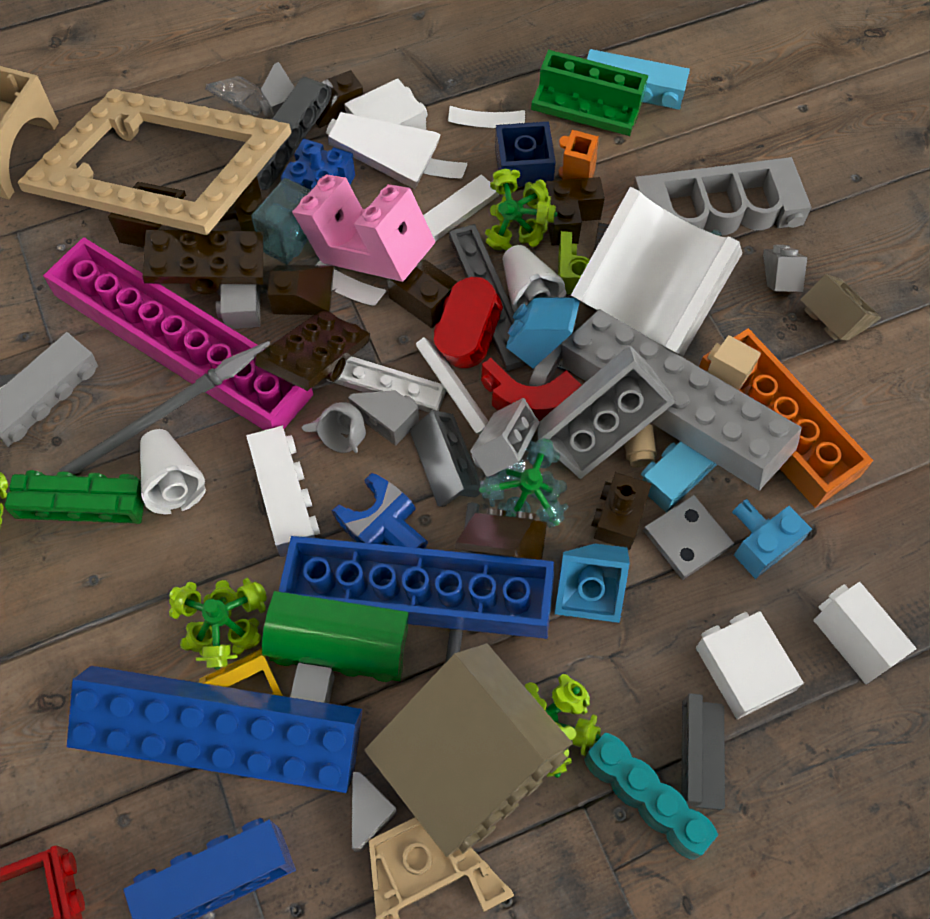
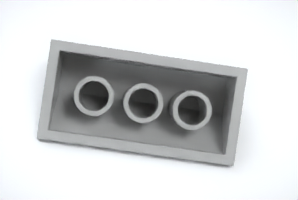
(605, 412)

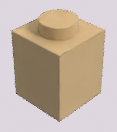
(732, 361)

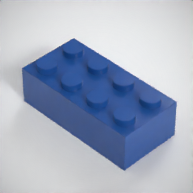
(212, 877)

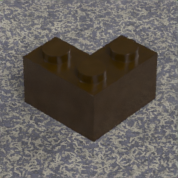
(575, 202)

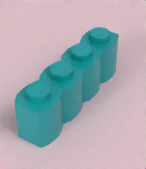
(657, 802)

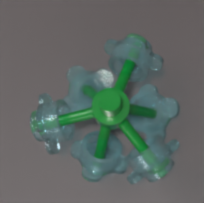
(531, 482)

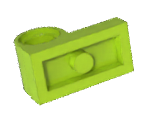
(569, 264)

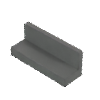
(445, 457)
(703, 753)

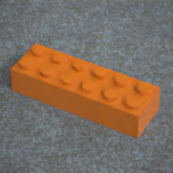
(825, 454)

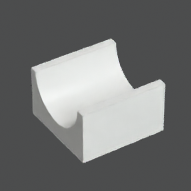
(657, 272)

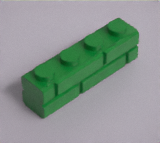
(75, 498)

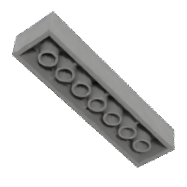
(707, 411)

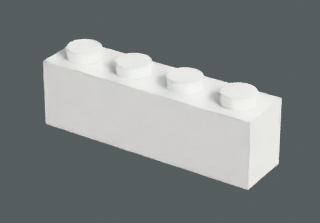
(281, 488)

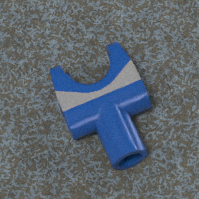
(384, 519)

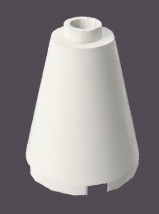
(529, 277)
(168, 474)

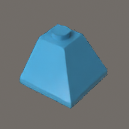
(593, 582)

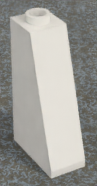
(386, 146)

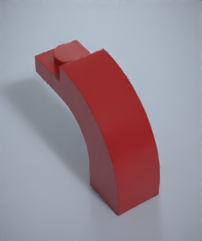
(540, 398)

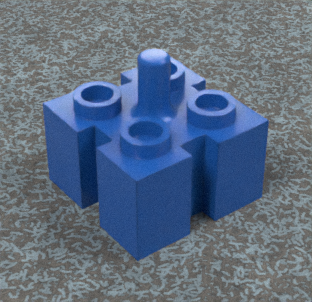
(314, 163)

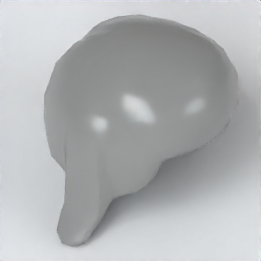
(339, 419)

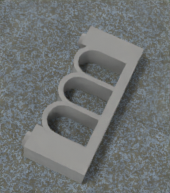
(777, 177)

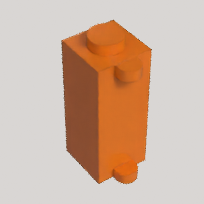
(579, 155)

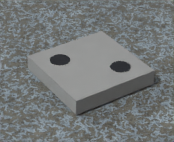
(688, 537)

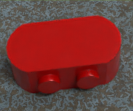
(468, 322)

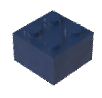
(526, 149)

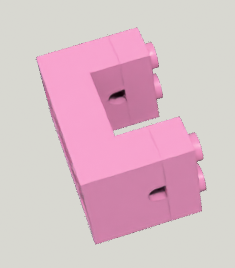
(378, 240)

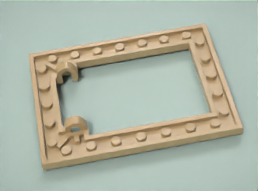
(60, 179)

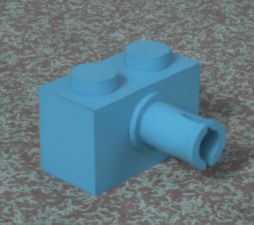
(769, 538)

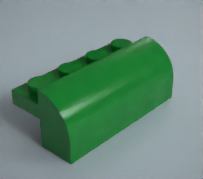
(589, 92)
(335, 636)

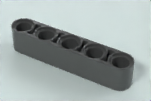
(301, 112)

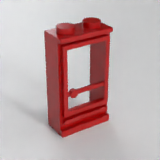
(59, 870)

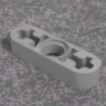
(546, 368)

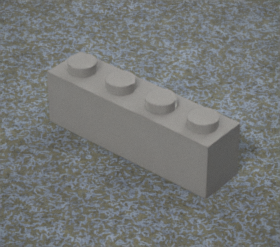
(42, 385)

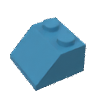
(541, 327)

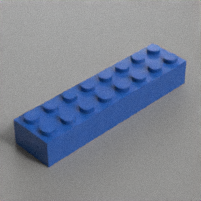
(429, 584)
(214, 728)

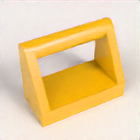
(242, 669)

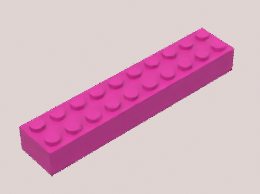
(171, 332)

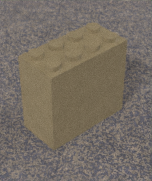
(468, 749)

